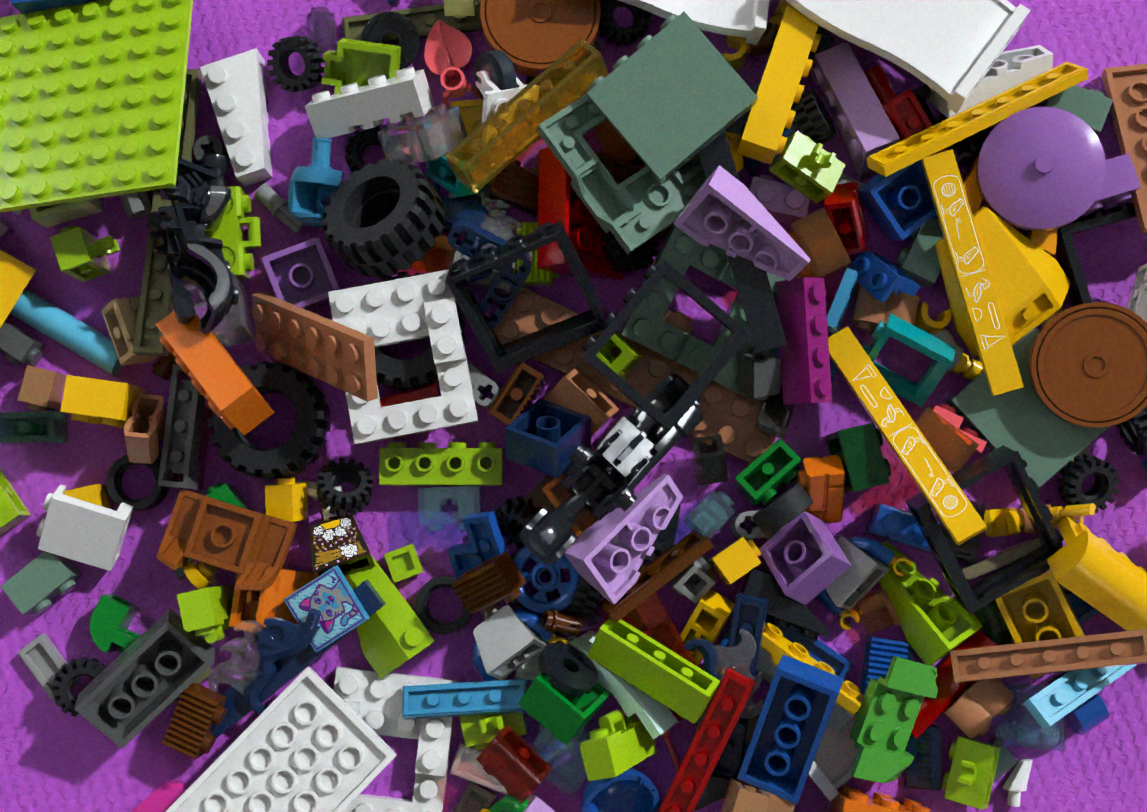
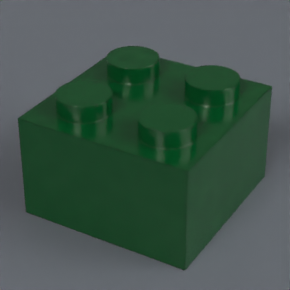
(860, 456)

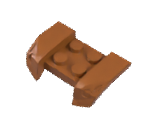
(226, 539)

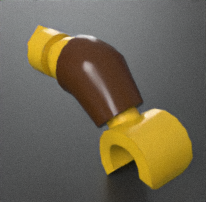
(764, 45)

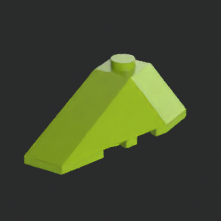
(927, 615)
(393, 631)

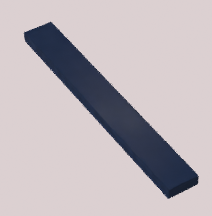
(291, 666)

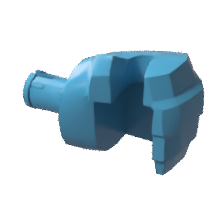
(313, 185)

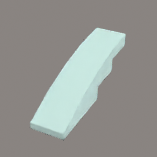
(653, 714)

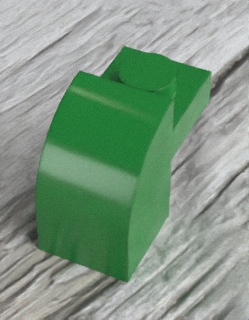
(111, 623)

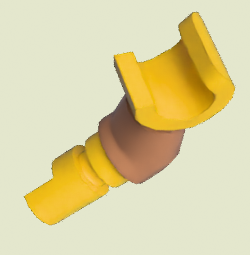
(1013, 521)

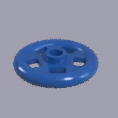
(539, 601)

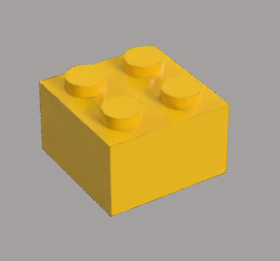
(99, 400)

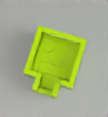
(358, 62)

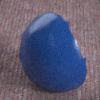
(625, 793)

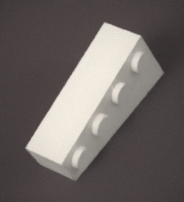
(1007, 72)
(239, 102)
(370, 104)

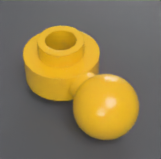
(200, 573)

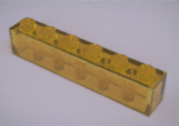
(514, 125)

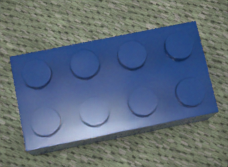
(790, 728)

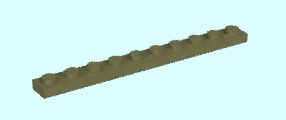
(156, 288)

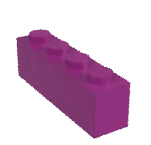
(807, 355)

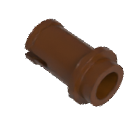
(164, 366)
(560, 622)

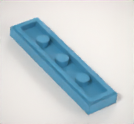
(463, 699)

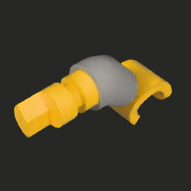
(961, 361)

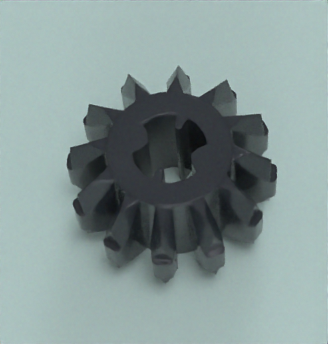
(513, 517)

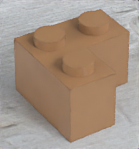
(748, 798)

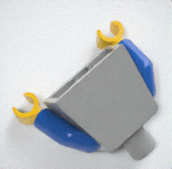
(869, 565)
(508, 641)

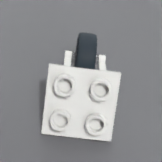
(495, 81)

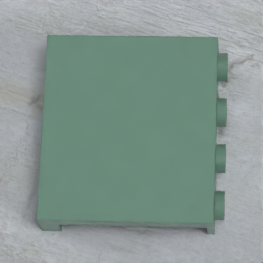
(671, 96)
(1022, 421)

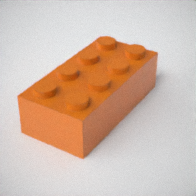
(214, 374)

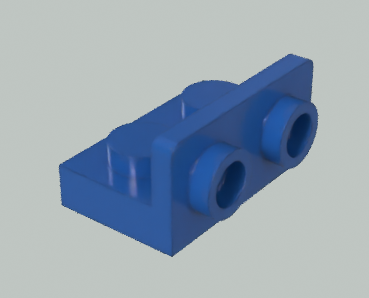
(881, 276)

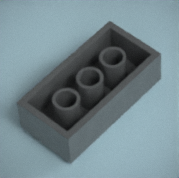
(145, 679)

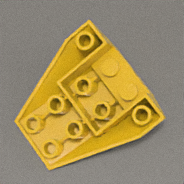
(1024, 278)

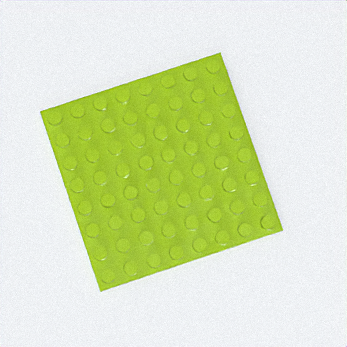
(91, 100)

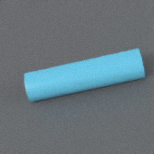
(67, 331)

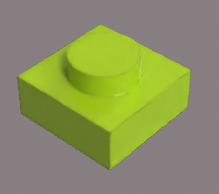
(403, 563)

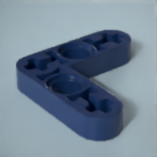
(504, 273)

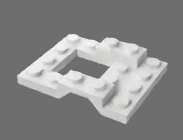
(401, 313)
(380, 707)

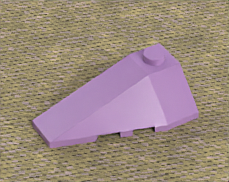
(734, 220)
(616, 545)

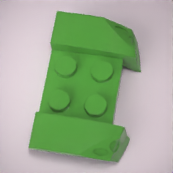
(888, 719)

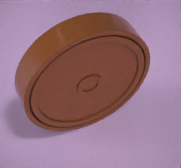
(538, 30)
(1091, 364)

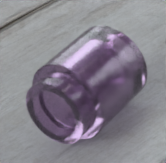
(322, 28)

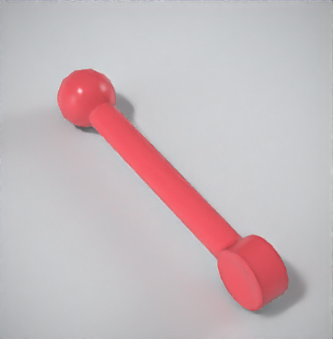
(665, 735)

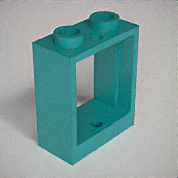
(916, 338)

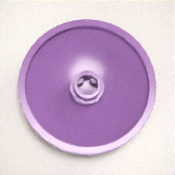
(1041, 168)

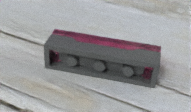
(184, 435)

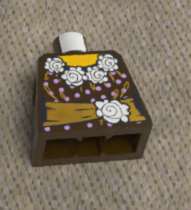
(338, 543)

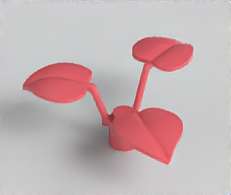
(445, 54)

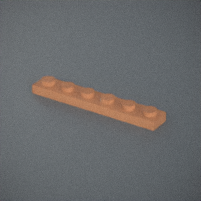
(1050, 656)

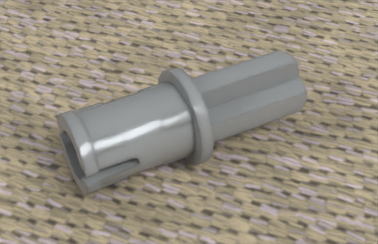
(279, 208)

